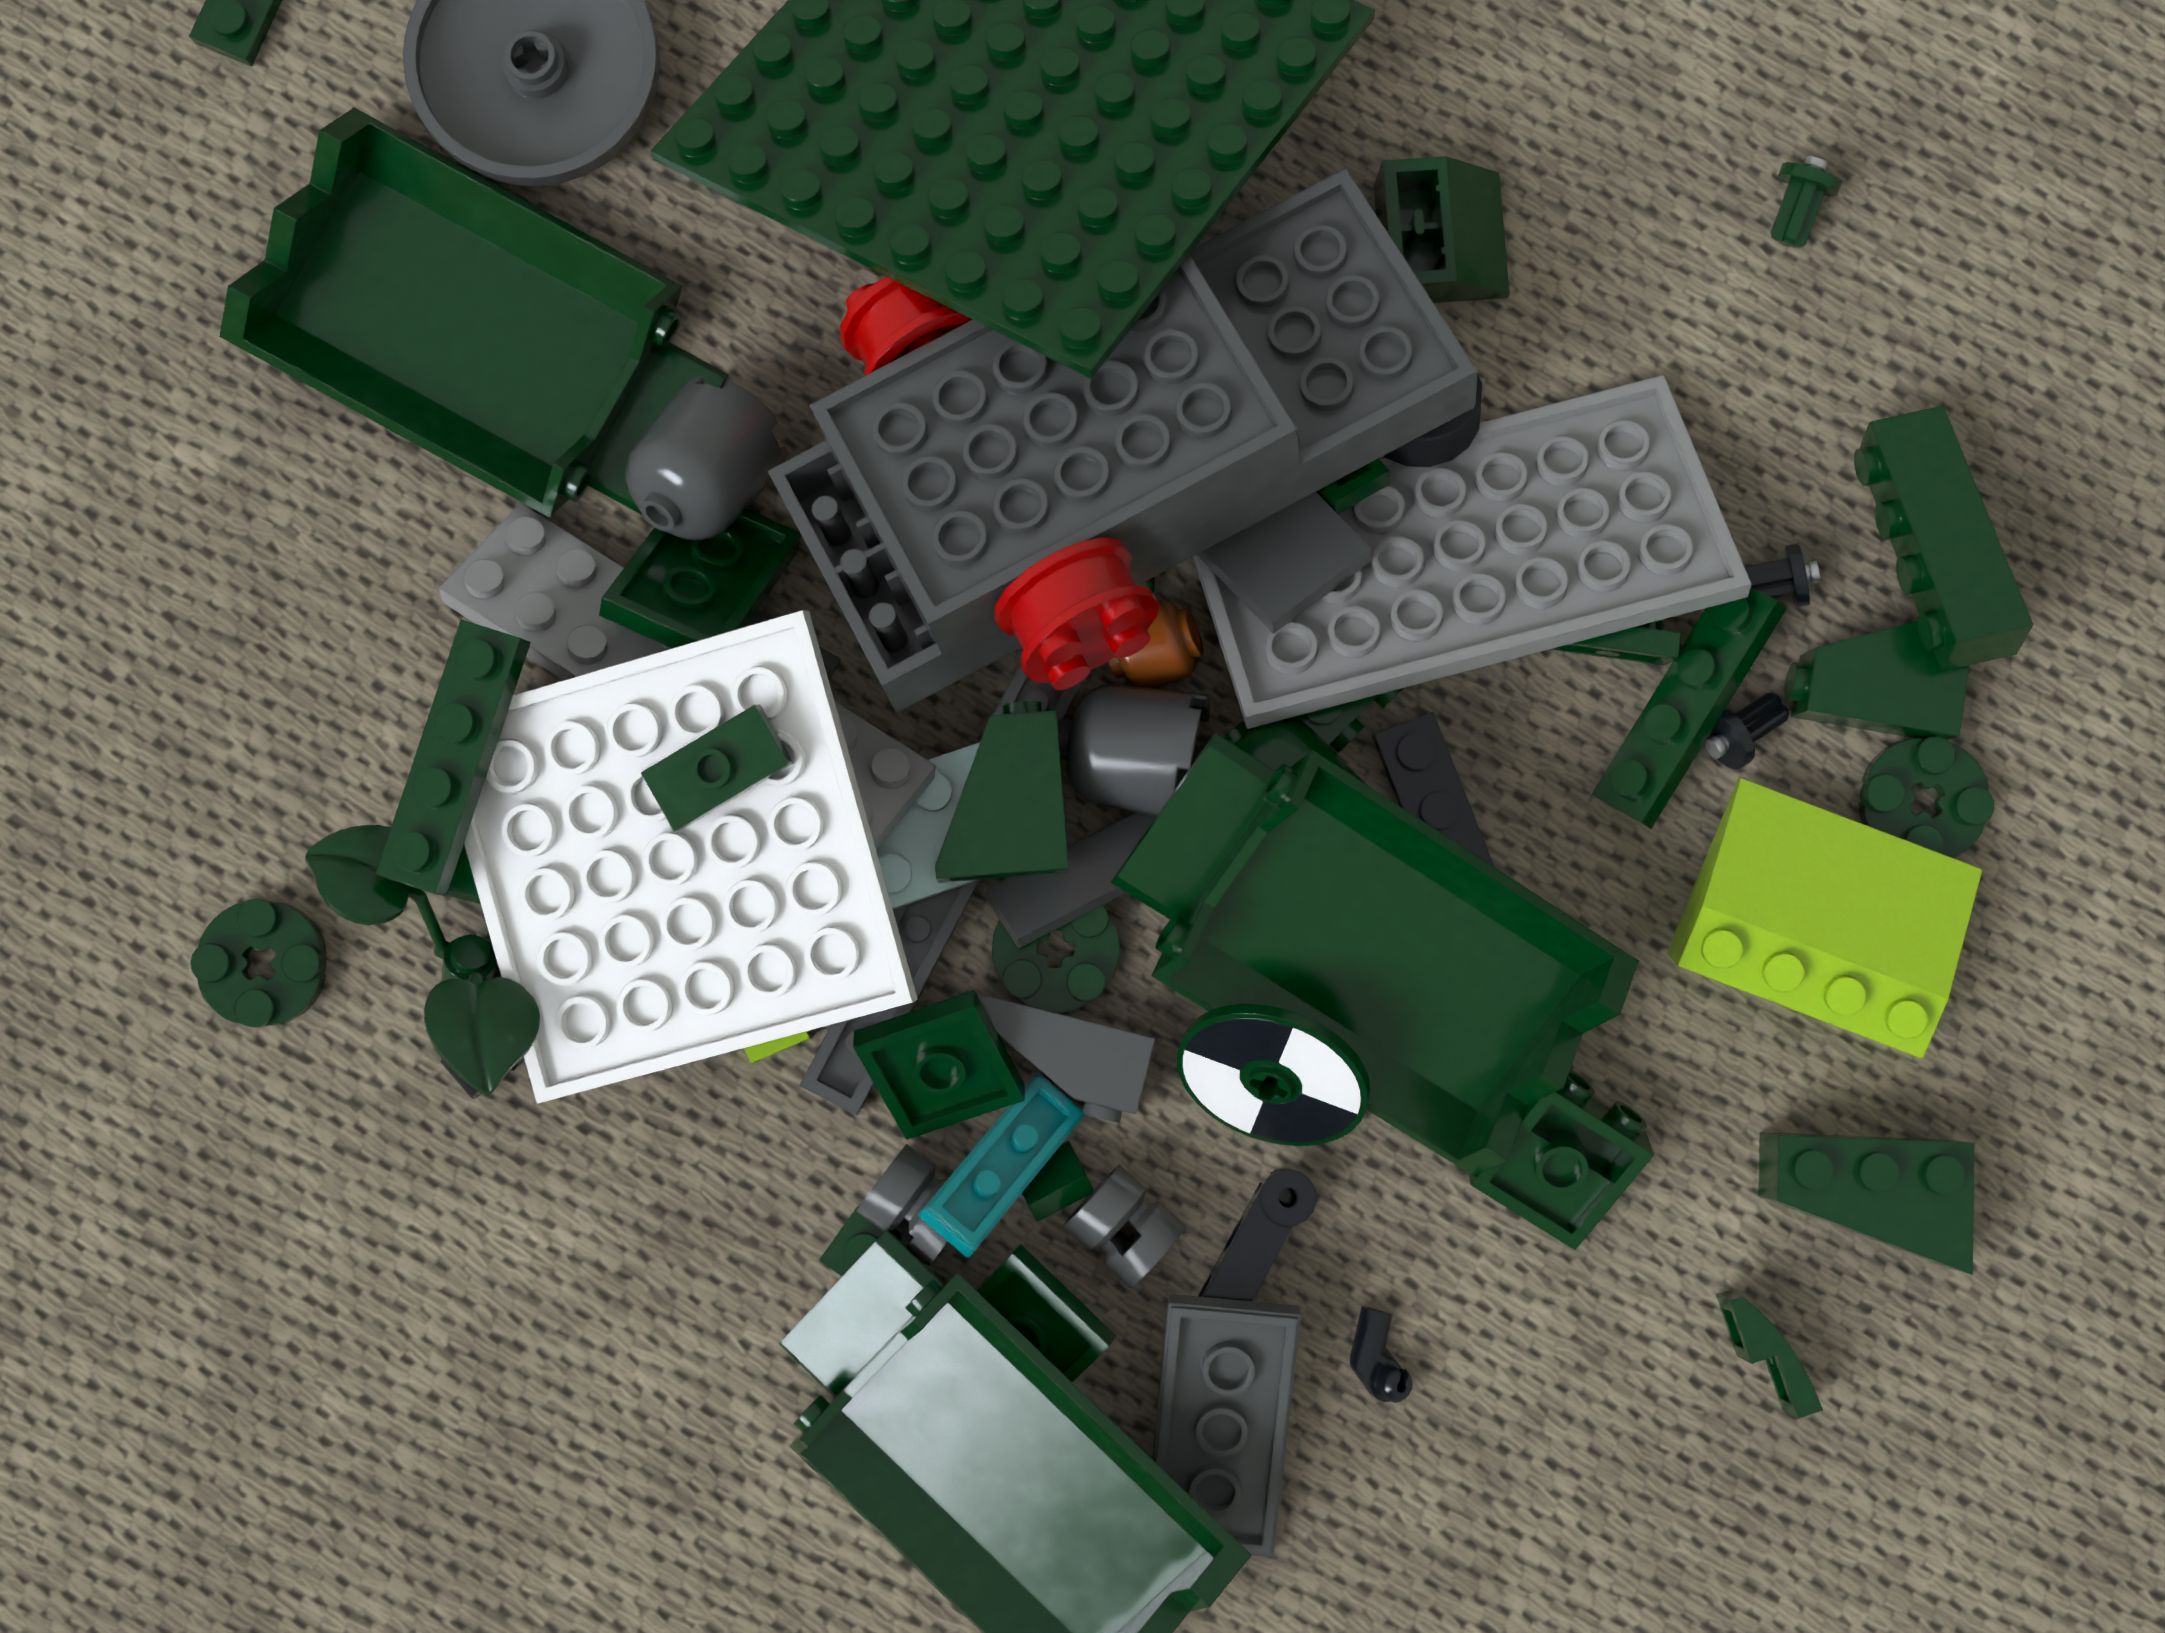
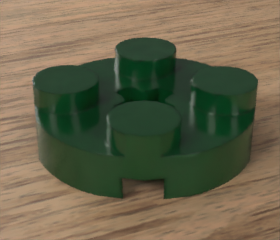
(1927, 762)
(297, 963)
(1078, 978)

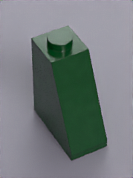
(1879, 685)
(1011, 802)

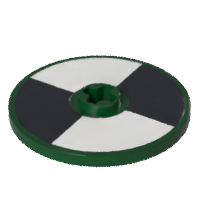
(1273, 1075)

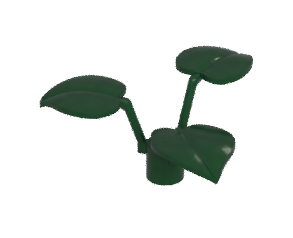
(470, 1016)

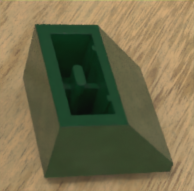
(1446, 225)

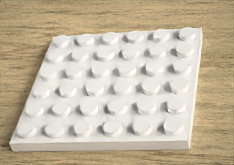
(694, 937)

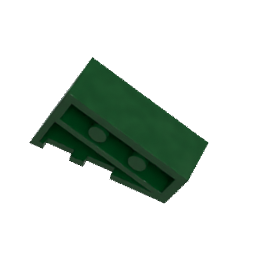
(1883, 1188)

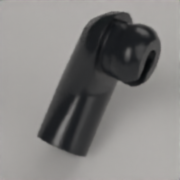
(1373, 1361)

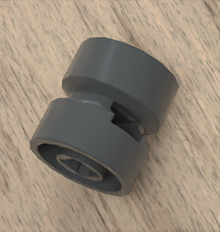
(899, 1199)
(1105, 1212)

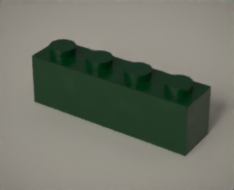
(1942, 539)

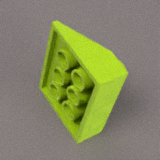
(1828, 918)

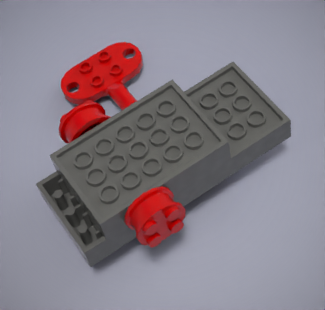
(1020, 505)

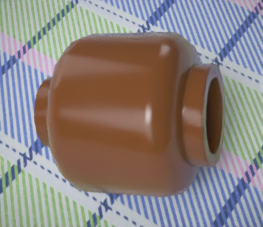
(1169, 653)

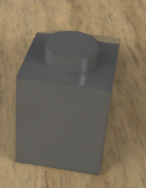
(1081, 1057)

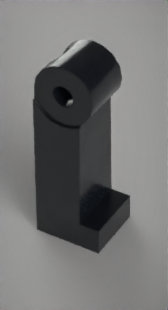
(1259, 1235)

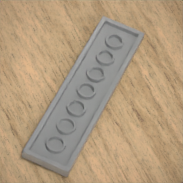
(549, 591)

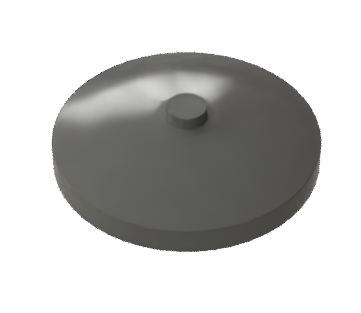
(531, 83)

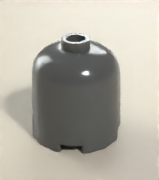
(703, 459)
(1132, 744)

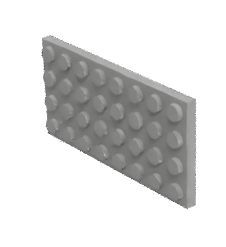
(1513, 548)

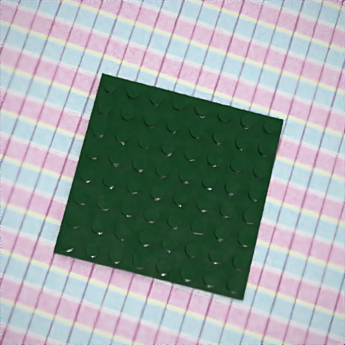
(1012, 150)

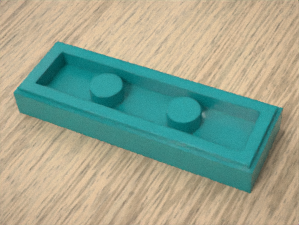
(1001, 1166)

